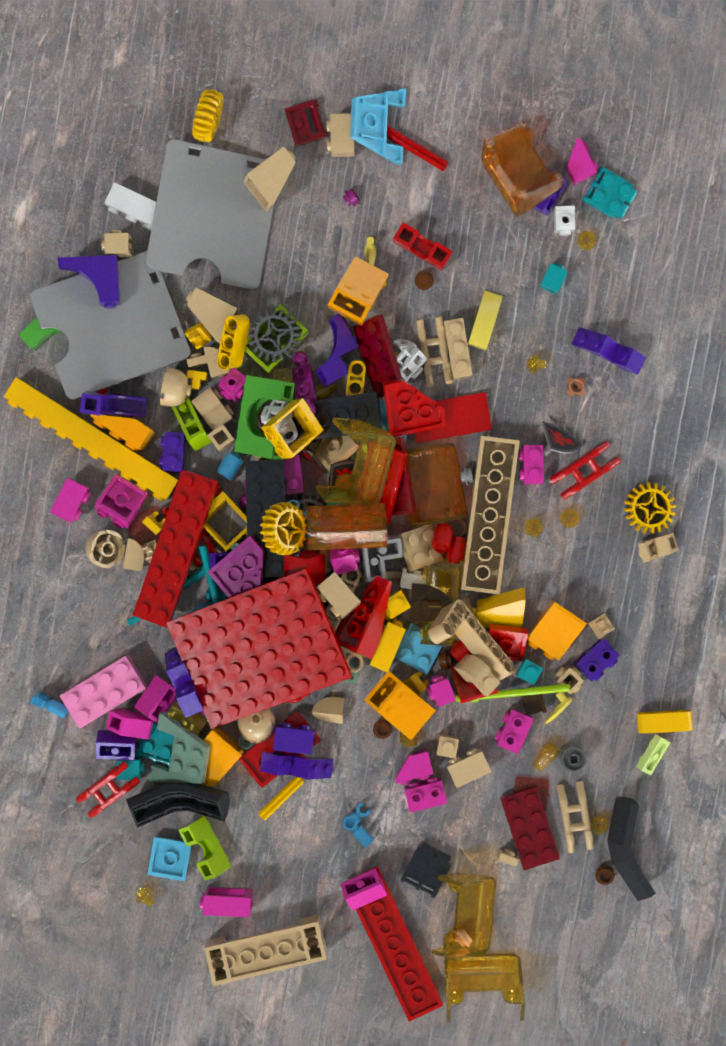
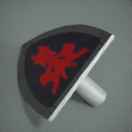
(559, 440)

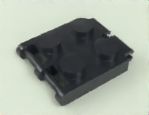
(426, 868)

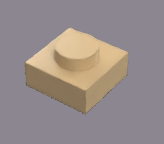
(508, 856)

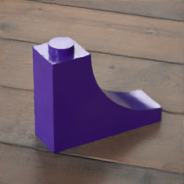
(101, 272)

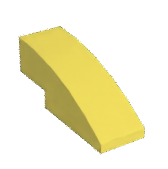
(485, 320)

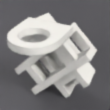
(412, 362)
(285, 425)

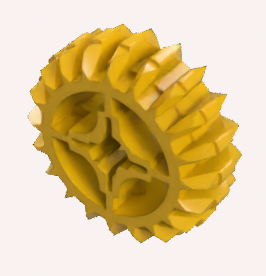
(207, 115)
(666, 511)
(283, 528)

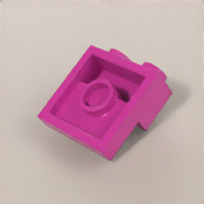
(120, 501)

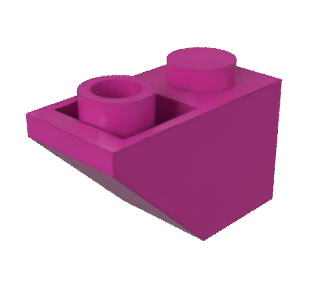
(580, 165)
(129, 723)
(415, 766)

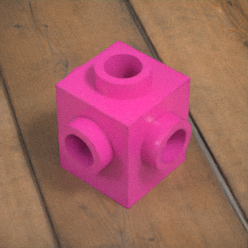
(232, 385)

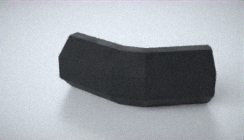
(178, 797)
(620, 849)

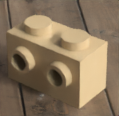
(340, 143)
(118, 244)
(338, 596)
(468, 767)

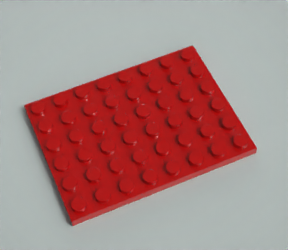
(259, 648)

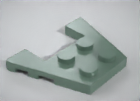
(188, 755)

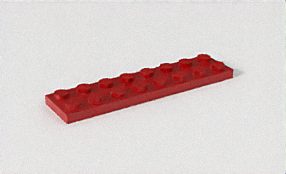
(175, 548)
(399, 955)

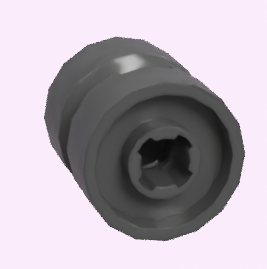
(572, 757)

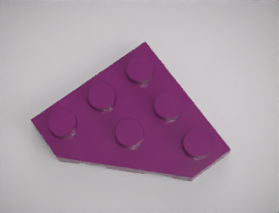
(240, 568)

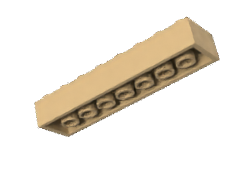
(489, 514)

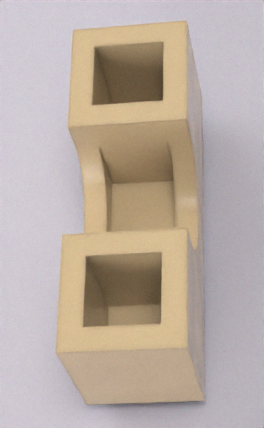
(458, 348)

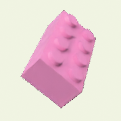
(104, 691)

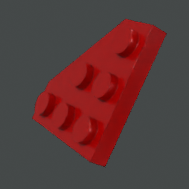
(410, 409)

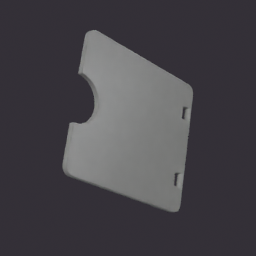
(208, 215)
(114, 342)

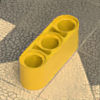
(233, 341)
(356, 379)
(664, 721)

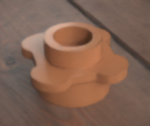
(571, 383)

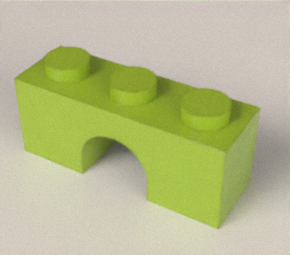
(214, 859)

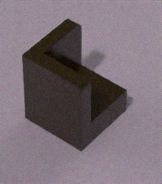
(534, 704)

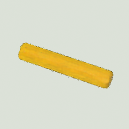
(280, 798)

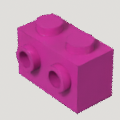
(532, 464)
(71, 500)
(344, 560)
(440, 690)
(156, 698)
(514, 730)
(425, 794)
(363, 889)

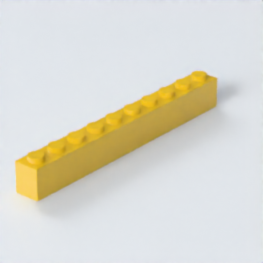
(91, 438)

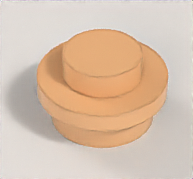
(463, 938)

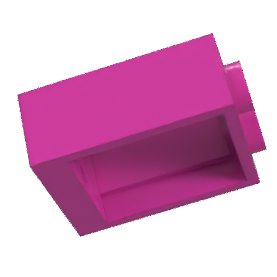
(227, 902)

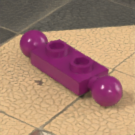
(304, 380)

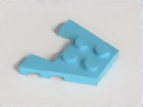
(369, 122)

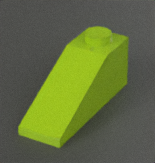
(191, 424)

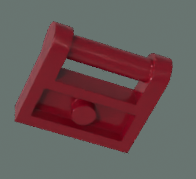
(299, 124)

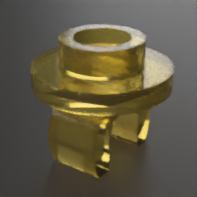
(534, 364)
(144, 895)

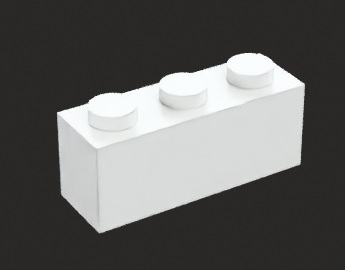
(131, 204)

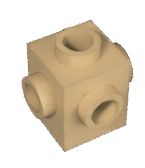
(575, 682)

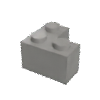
(373, 558)

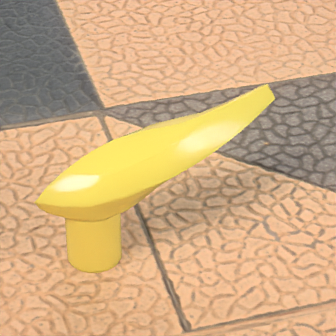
(370, 251)
(559, 708)

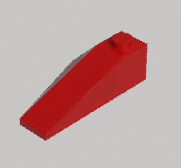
(364, 625)

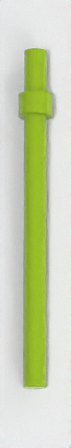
(525, 691)

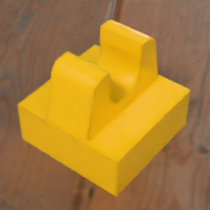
(198, 335)
(197, 378)
(153, 524)
(415, 683)

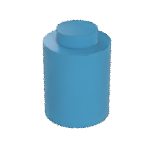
(230, 465)

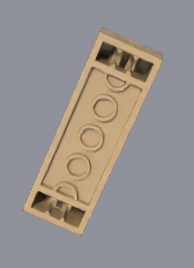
(266, 951)

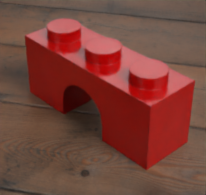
(416, 244)

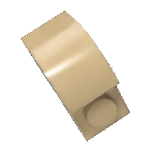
(209, 359)
(657, 547)
(477, 672)

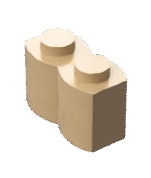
(213, 409)

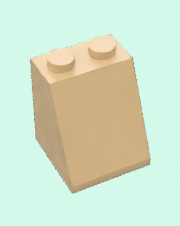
(270, 176)
(210, 311)

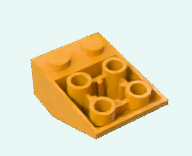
(358, 290)
(131, 430)
(399, 705)

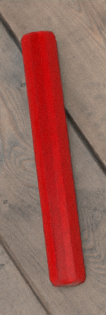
(416, 149)

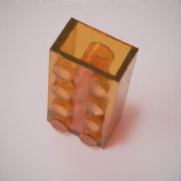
(346, 526)

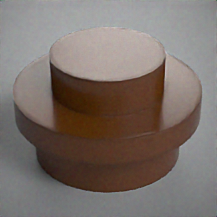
(424, 280)
(459, 527)
(445, 659)
(382, 729)
(604, 875)

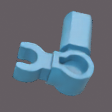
(43, 700)
(359, 832)

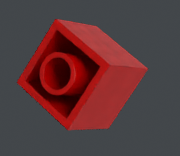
(303, 559)

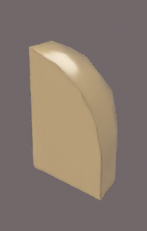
(133, 556)
(330, 709)

